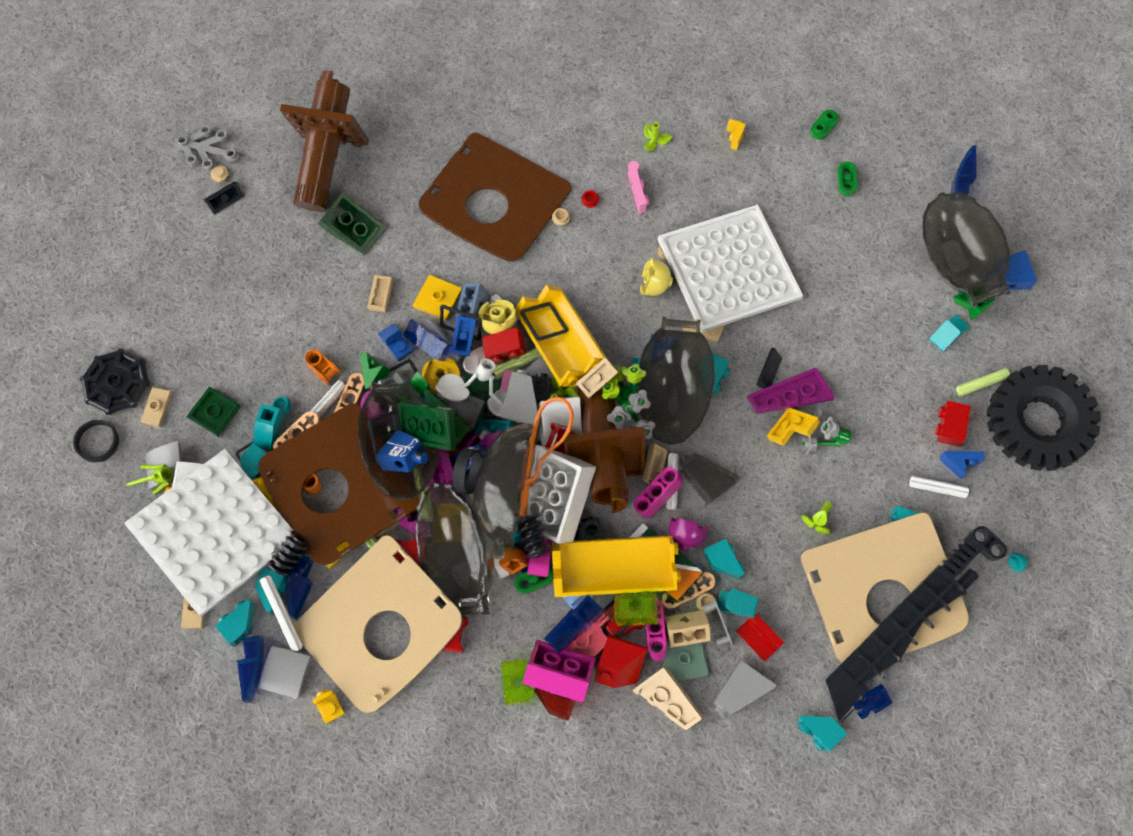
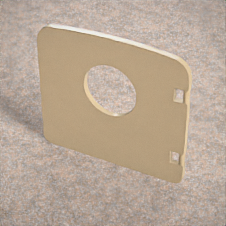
(853, 565)
(338, 620)

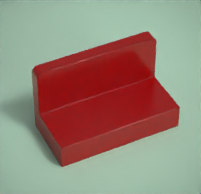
(760, 637)

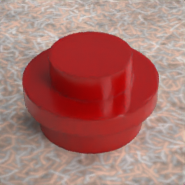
(590, 199)

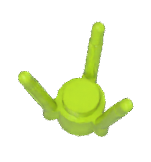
(161, 475)

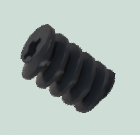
(533, 536)
(290, 555)

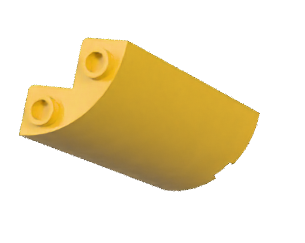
(568, 354)
(615, 566)

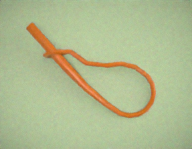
(529, 482)

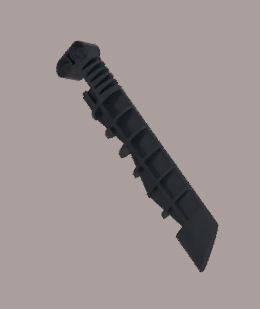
(893, 636)

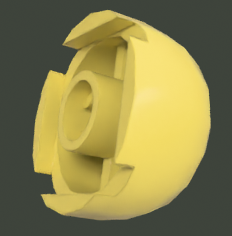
(656, 278)
(497, 316)

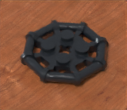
(119, 390)

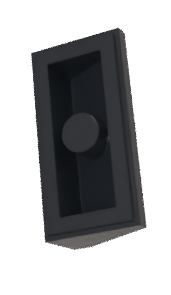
(224, 197)
(769, 369)

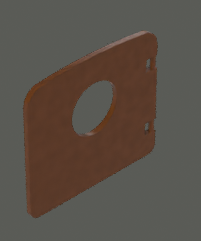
(528, 188)
(330, 446)

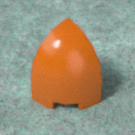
(513, 560)

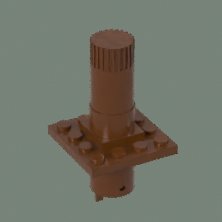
(324, 130)
(611, 450)

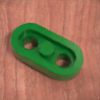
(825, 124)
(847, 180)
(534, 581)

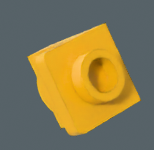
(737, 131)
(328, 705)

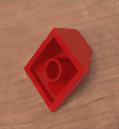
(620, 663)

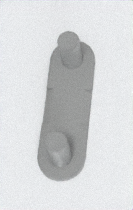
(711, 606)

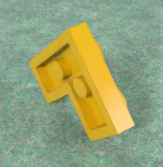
(792, 422)

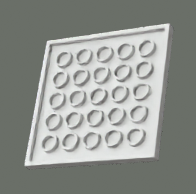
(729, 268)
(211, 532)

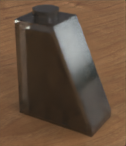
(706, 477)

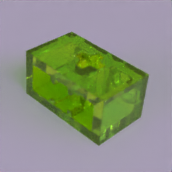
(626, 612)
(512, 694)

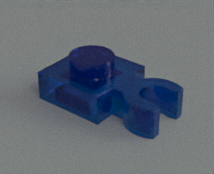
(874, 701)

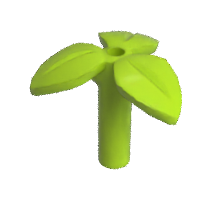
(652, 133)
(570, 392)
(819, 519)

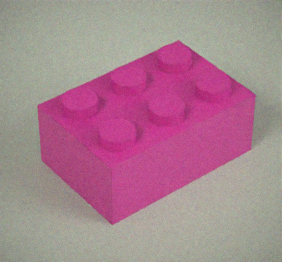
(559, 673)

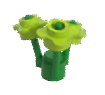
(612, 390)

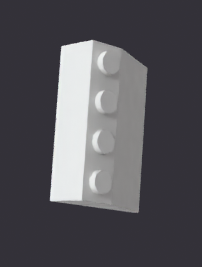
(559, 493)

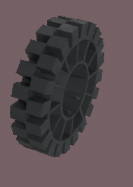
(1060, 392)

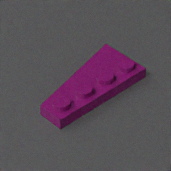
(793, 392)

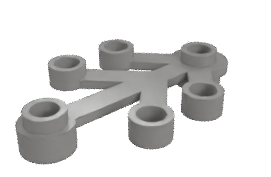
(205, 147)

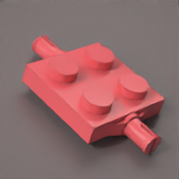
(592, 640)

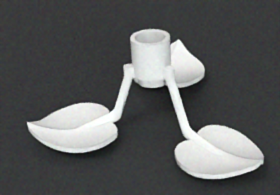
(454, 389)

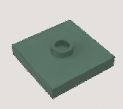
(686, 661)

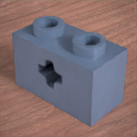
(472, 298)

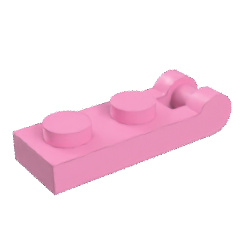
(637, 186)

